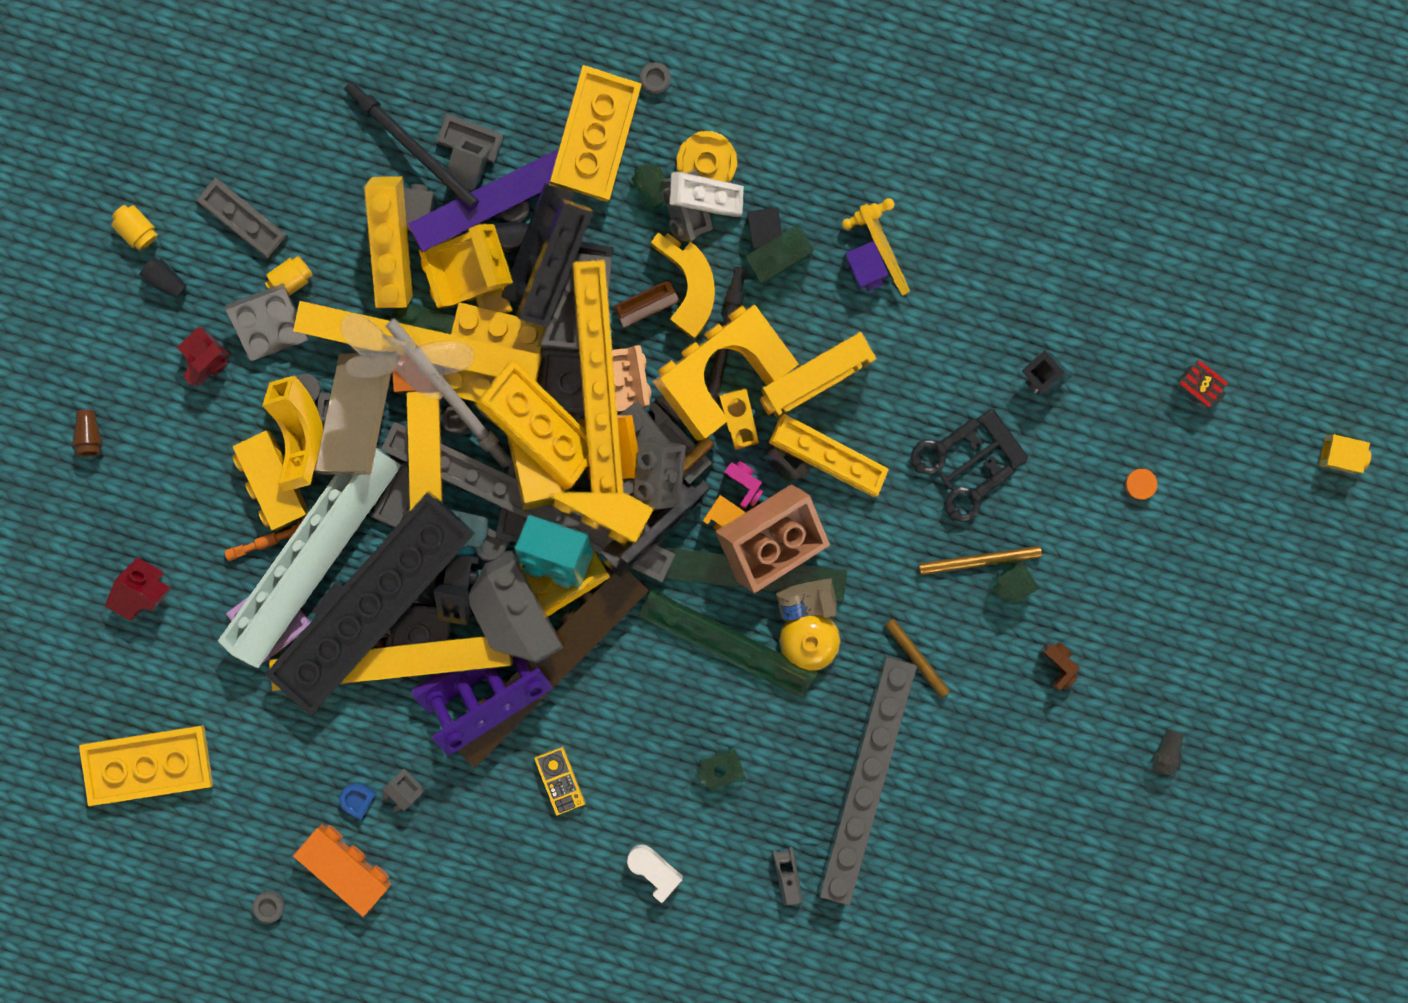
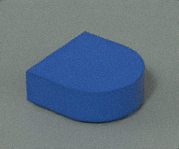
(356, 799)

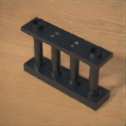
(546, 254)

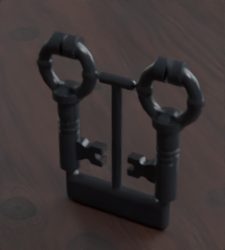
(1002, 438)

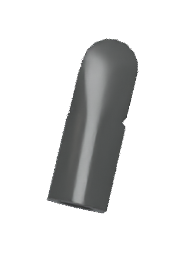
(788, 880)

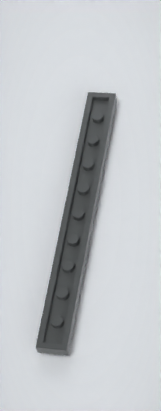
(505, 492)

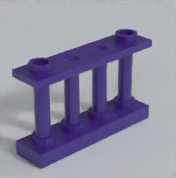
(507, 701)

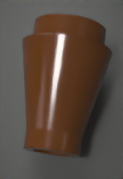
(86, 435)

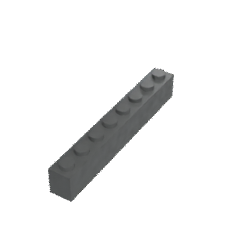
(866, 780)

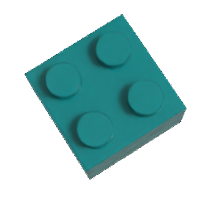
(554, 552)

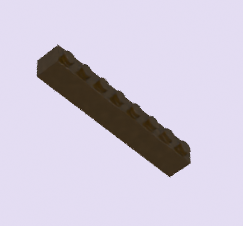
(578, 635)

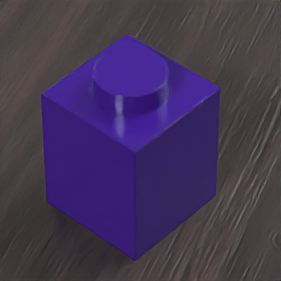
(866, 267)

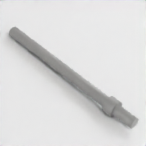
(487, 440)

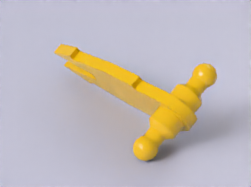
(869, 215)

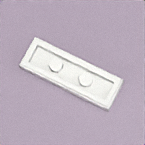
(706, 194)

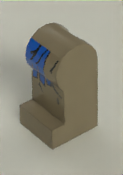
(807, 600)

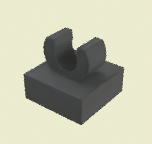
(403, 790)

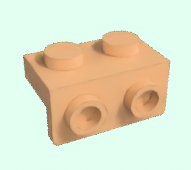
(630, 378)

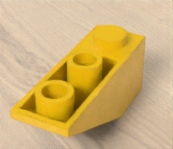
(616, 512)

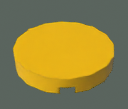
(708, 154)

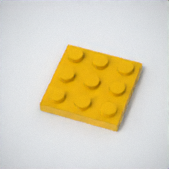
(492, 328)

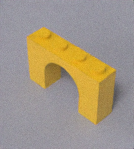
(684, 382)

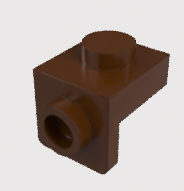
(1061, 658)

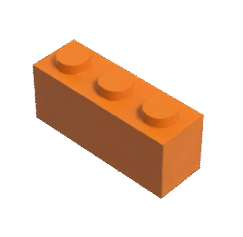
(343, 868)

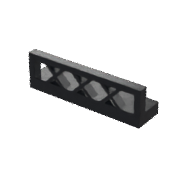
(661, 522)

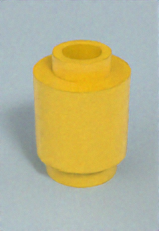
(133, 227)
(292, 273)

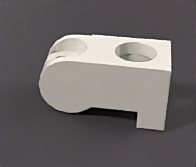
(647, 862)

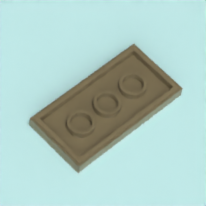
(352, 422)

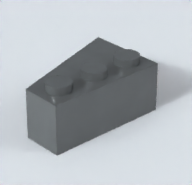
(562, 328)

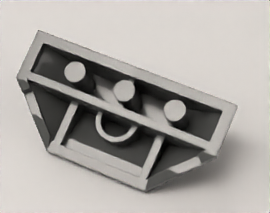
(511, 611)

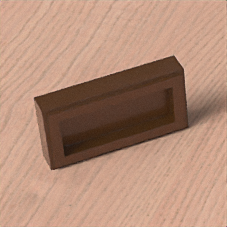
(646, 303)

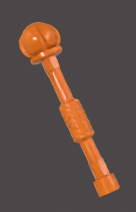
(260, 543)

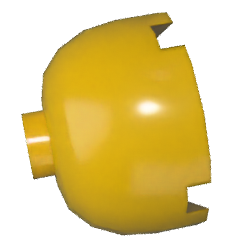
(810, 642)

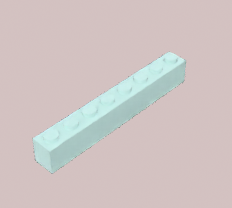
(305, 561)

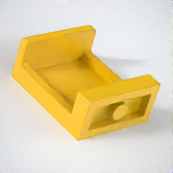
(466, 267)

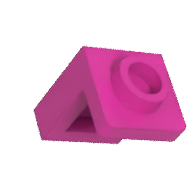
(743, 475)

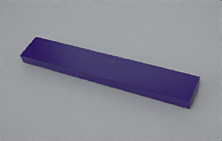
(493, 200)

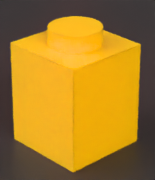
(1345, 454)

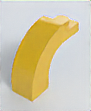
(699, 300)
(301, 428)

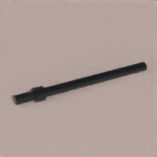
(371, 107)
(734, 299)

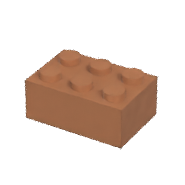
(773, 538)

